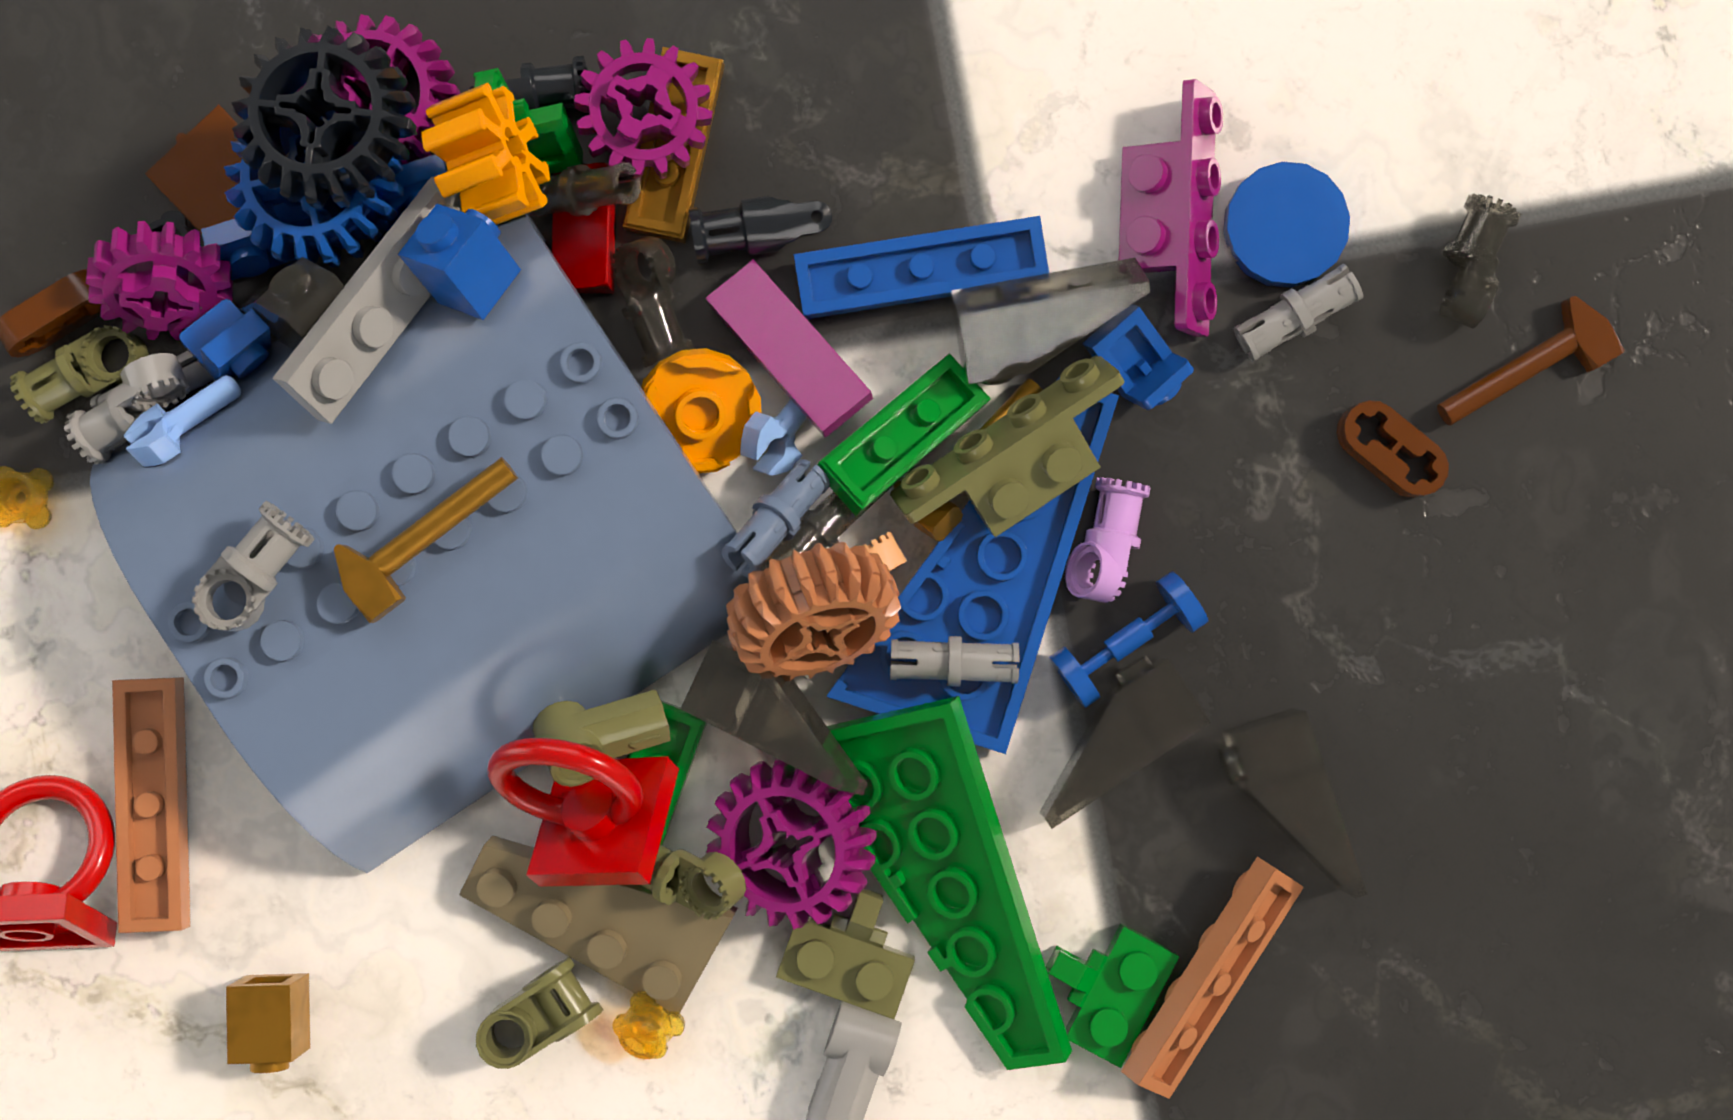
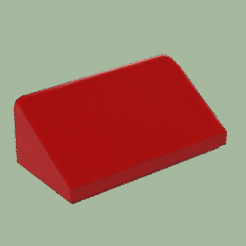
(586, 246)

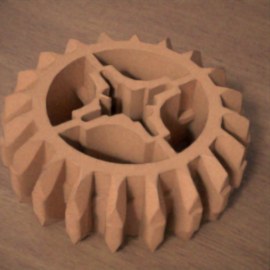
(813, 611)

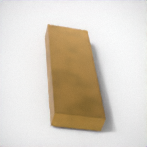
(665, 202)

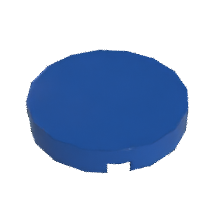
(1286, 224)

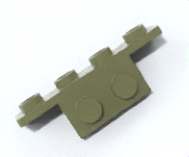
(1020, 457)

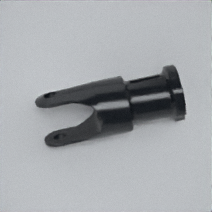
(763, 226)

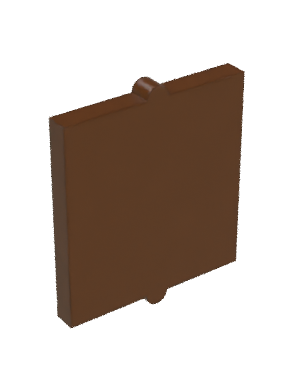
(194, 170)

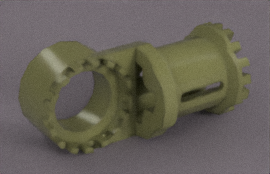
(73, 372)
(680, 879)

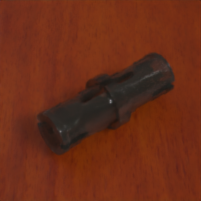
(587, 189)

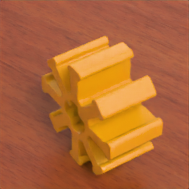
(486, 154)

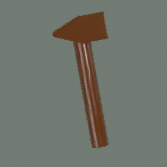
(1584, 334)

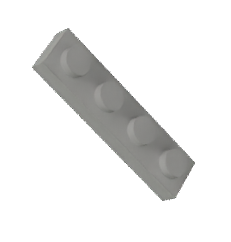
(361, 319)

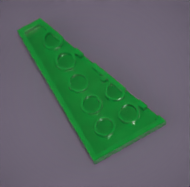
(953, 873)

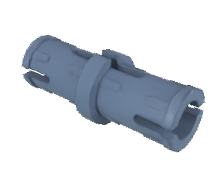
(775, 517)

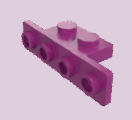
(1170, 207)

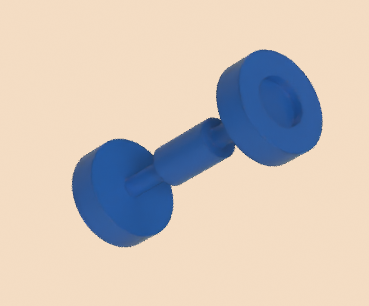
(1179, 602)

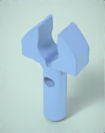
(777, 431)
(157, 433)

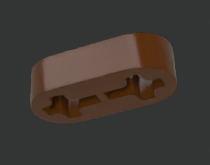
(48, 316)
(1401, 437)

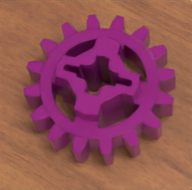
(622, 94)
(157, 279)

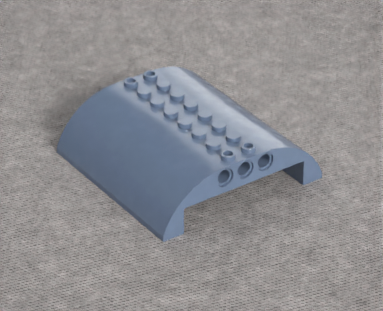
(549, 593)

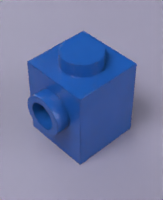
(460, 260)

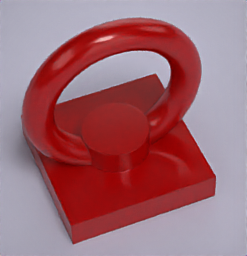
(592, 830)
(50, 915)

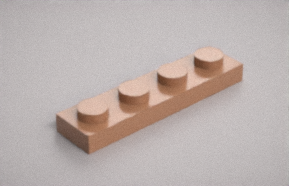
(151, 805)
(1211, 978)

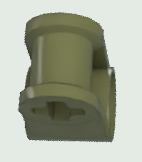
(546, 1011)

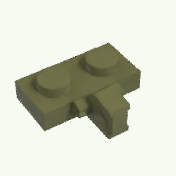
(849, 959)

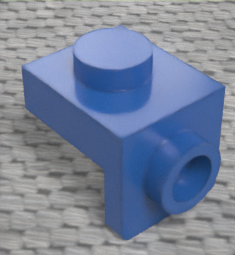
(228, 341)
(1141, 356)

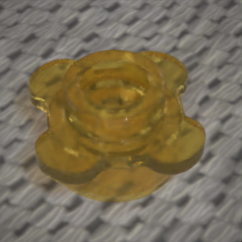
(35, 487)
(639, 1037)

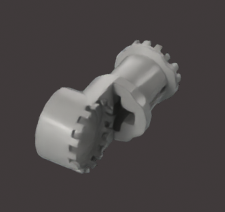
(145, 383)
(252, 566)

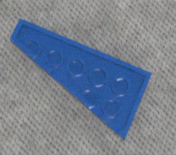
(985, 594)

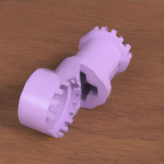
(1107, 541)

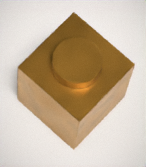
(268, 1020)

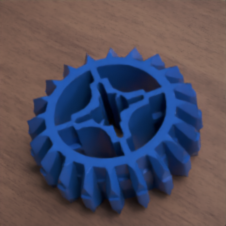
(329, 229)

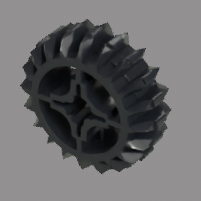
(322, 70)

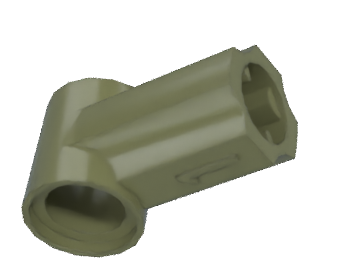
(609, 728)

